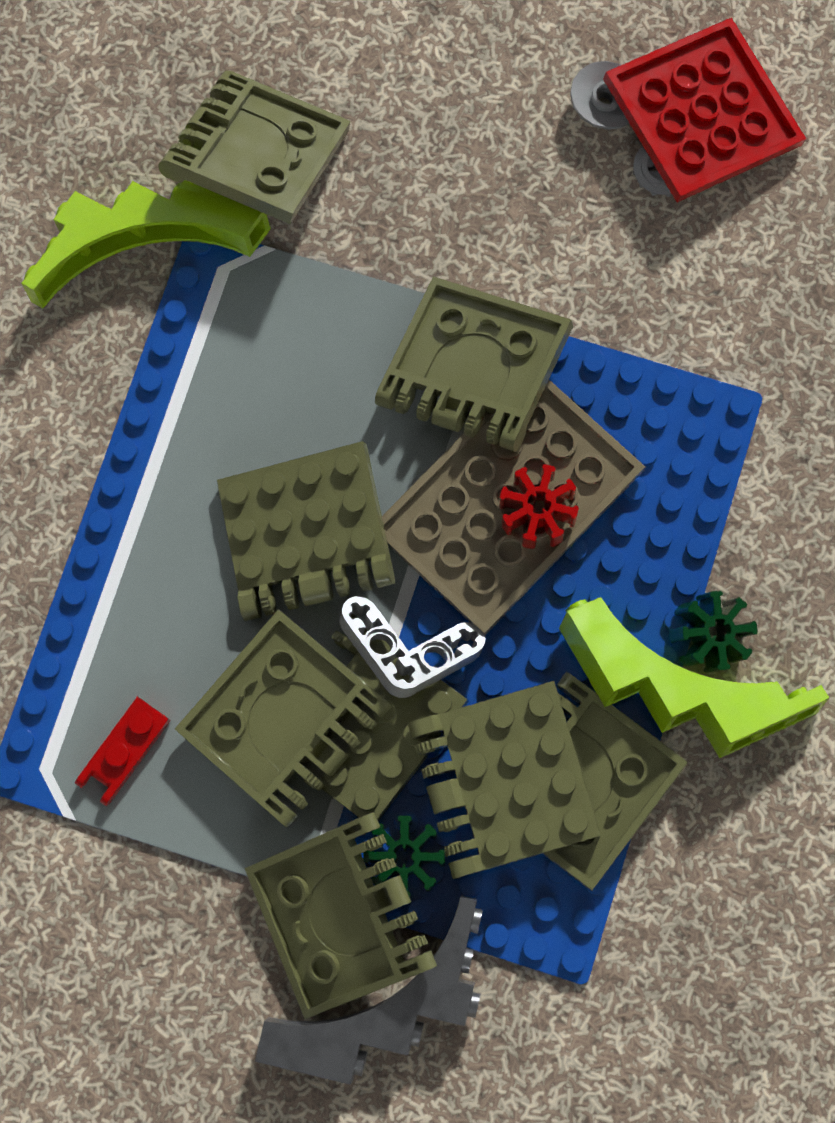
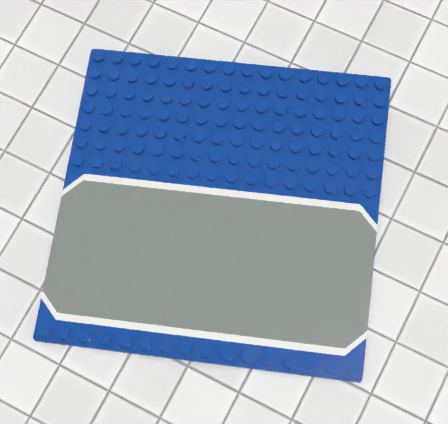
(286, 363)

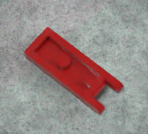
(124, 748)

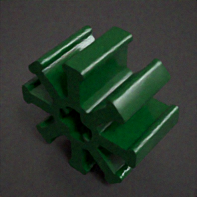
(714, 648)
(418, 857)

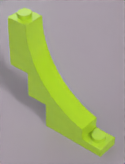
(726, 710)

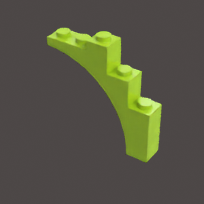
(138, 219)

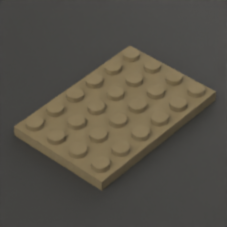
(452, 516)

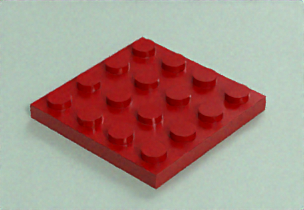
(704, 109)

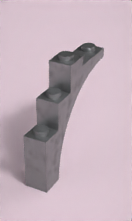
(333, 1046)

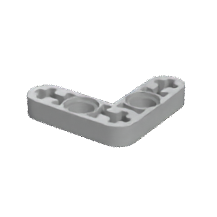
(411, 661)

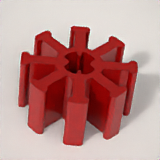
(552, 503)

